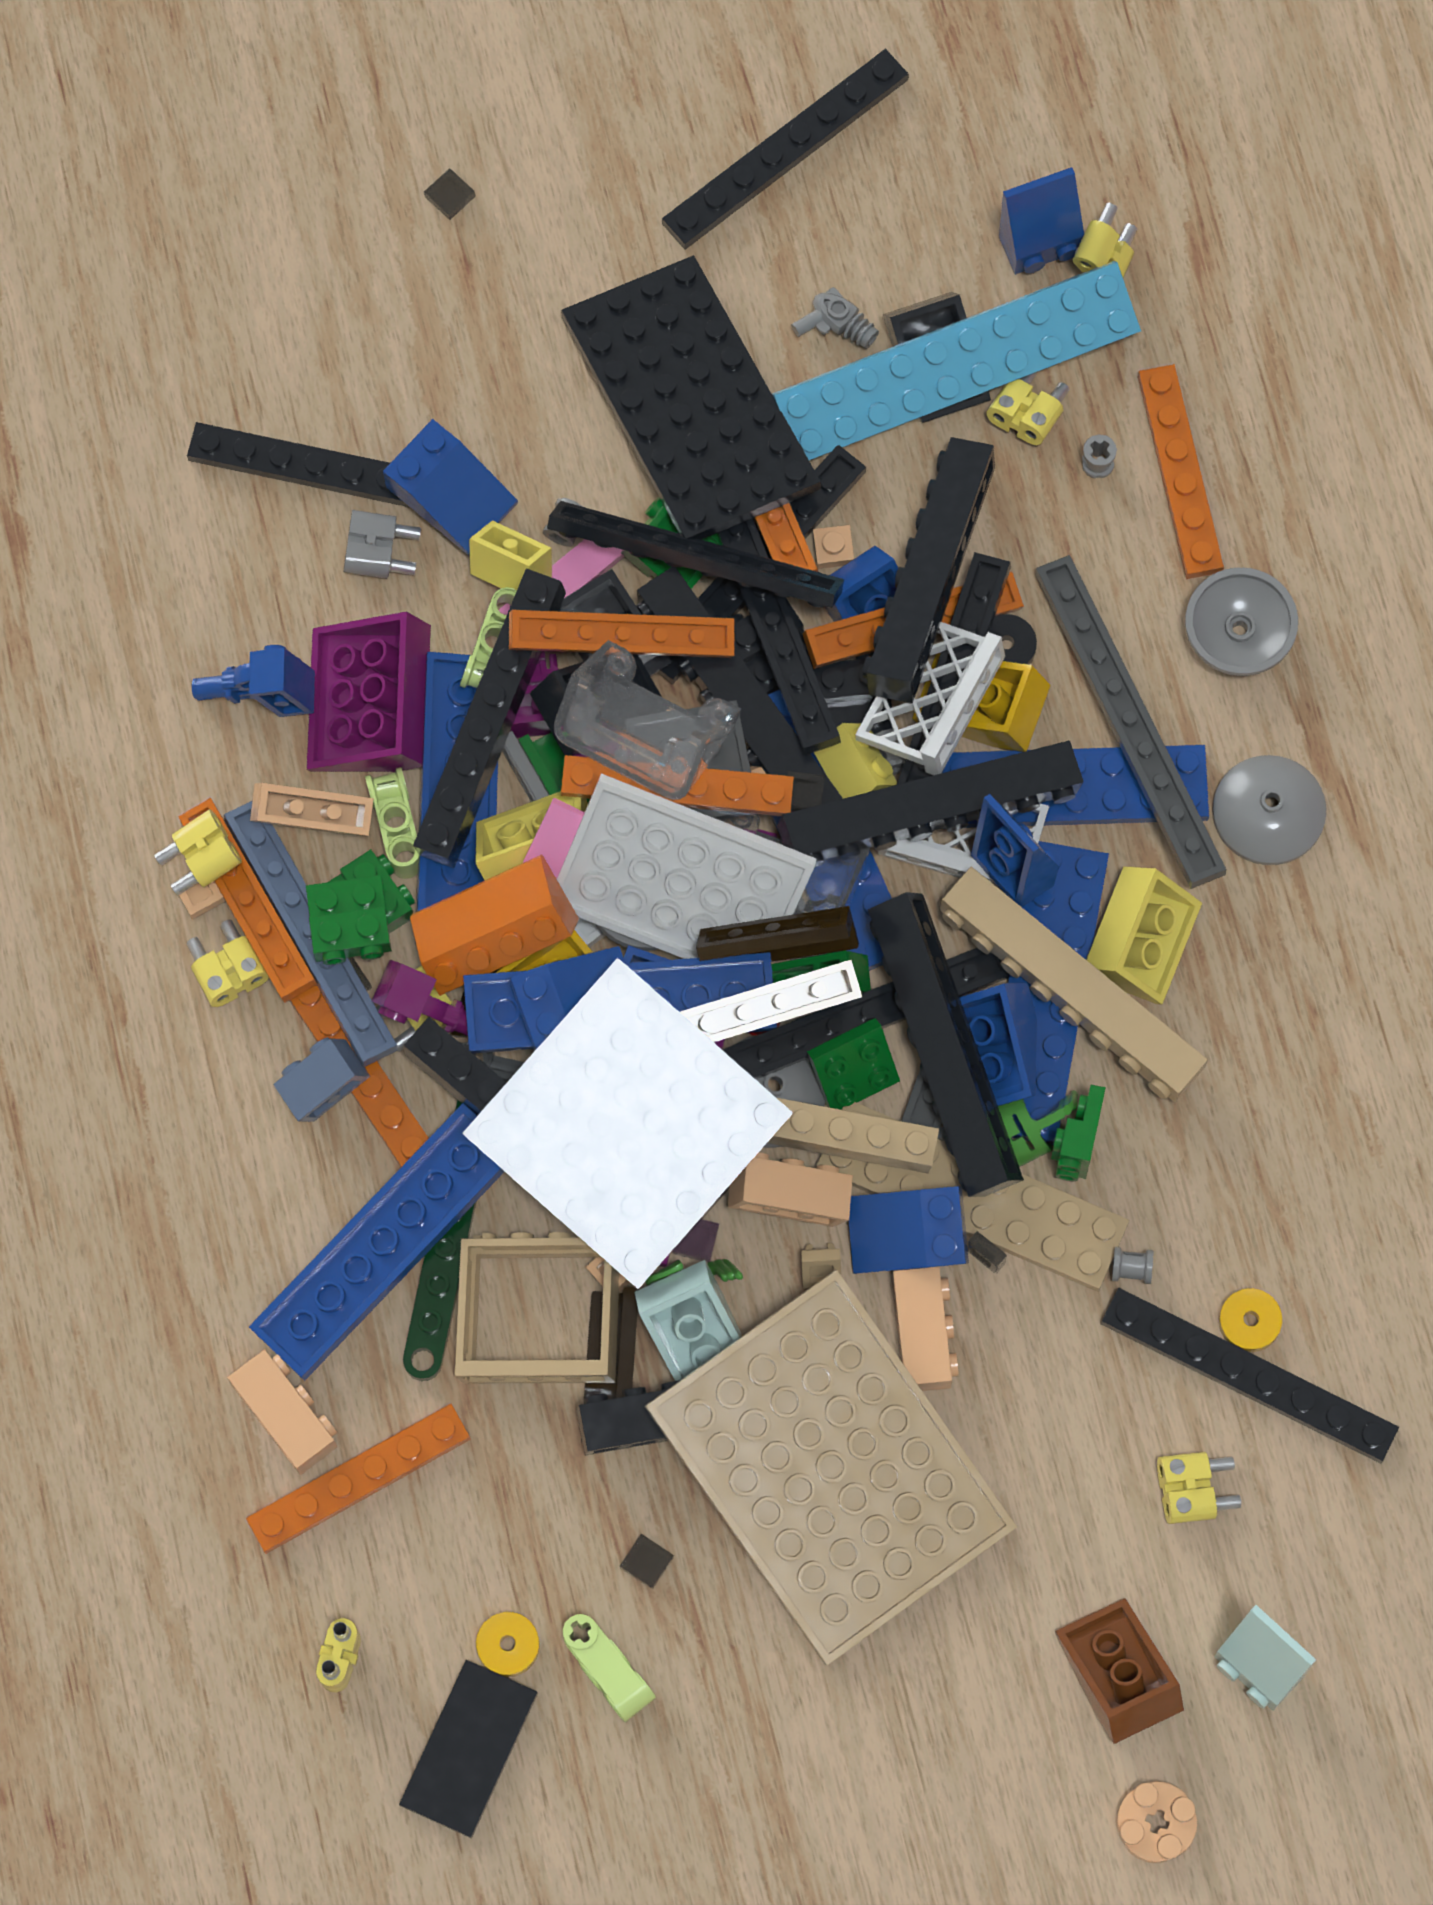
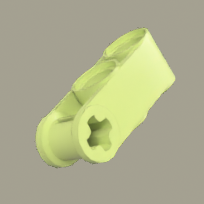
(491, 627)
(392, 801)
(607, 1668)

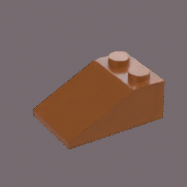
(1120, 1671)

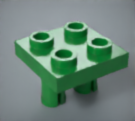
(854, 1065)

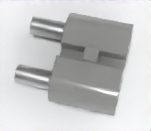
(371, 545)

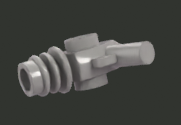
(838, 315)

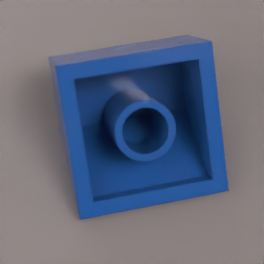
(866, 584)

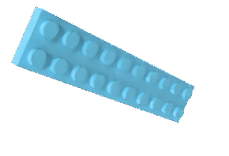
(959, 361)

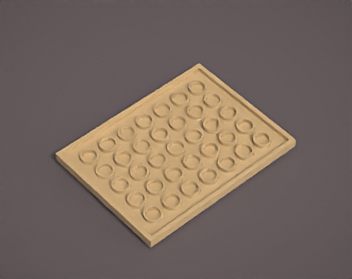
(831, 1467)

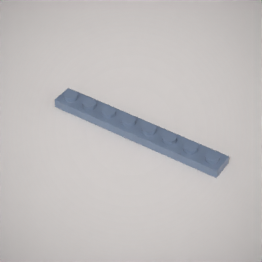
(288, 896)

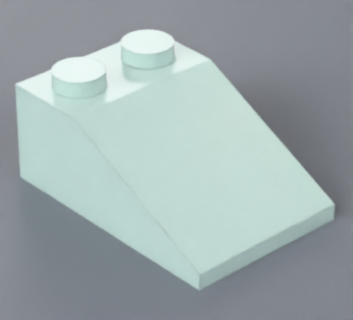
(687, 1318)
(1263, 1659)

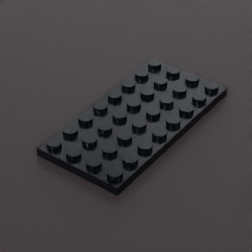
(690, 400)

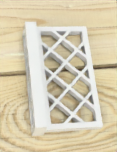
(955, 713)
(944, 857)

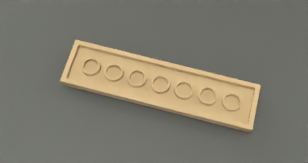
(1023, 1219)

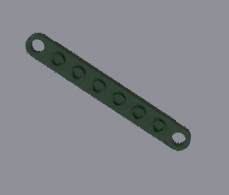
(436, 1298)

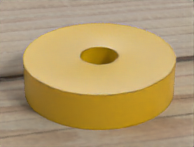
(1260, 1305)
(508, 1626)

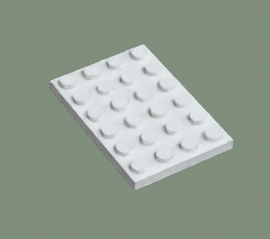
(673, 871)

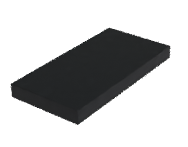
(468, 1749)

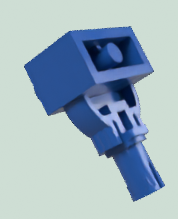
(271, 677)

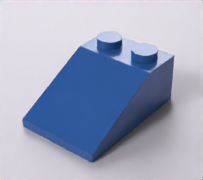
(1041, 222)
(447, 485)
(1011, 854)
(555, 988)
(1006, 1038)
(908, 1230)

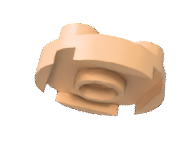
(1136, 1832)

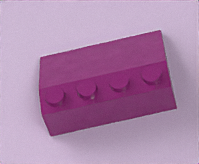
(368, 694)

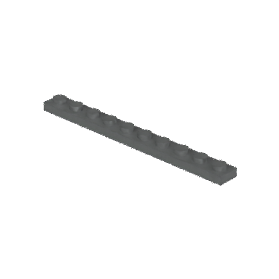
(1130, 722)

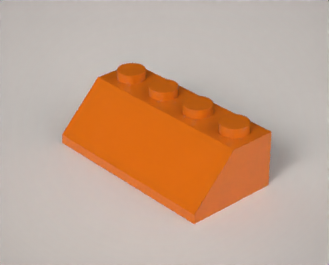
(492, 924)

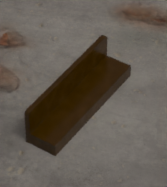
(782, 936)
(625, 1343)

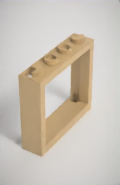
(524, 1245)

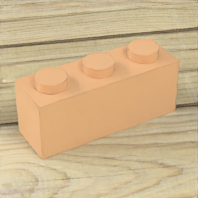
(311, 809)
(792, 1191)
(924, 1327)
(284, 1410)

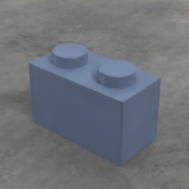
(320, 1079)

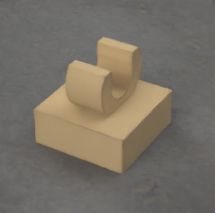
(819, 1264)

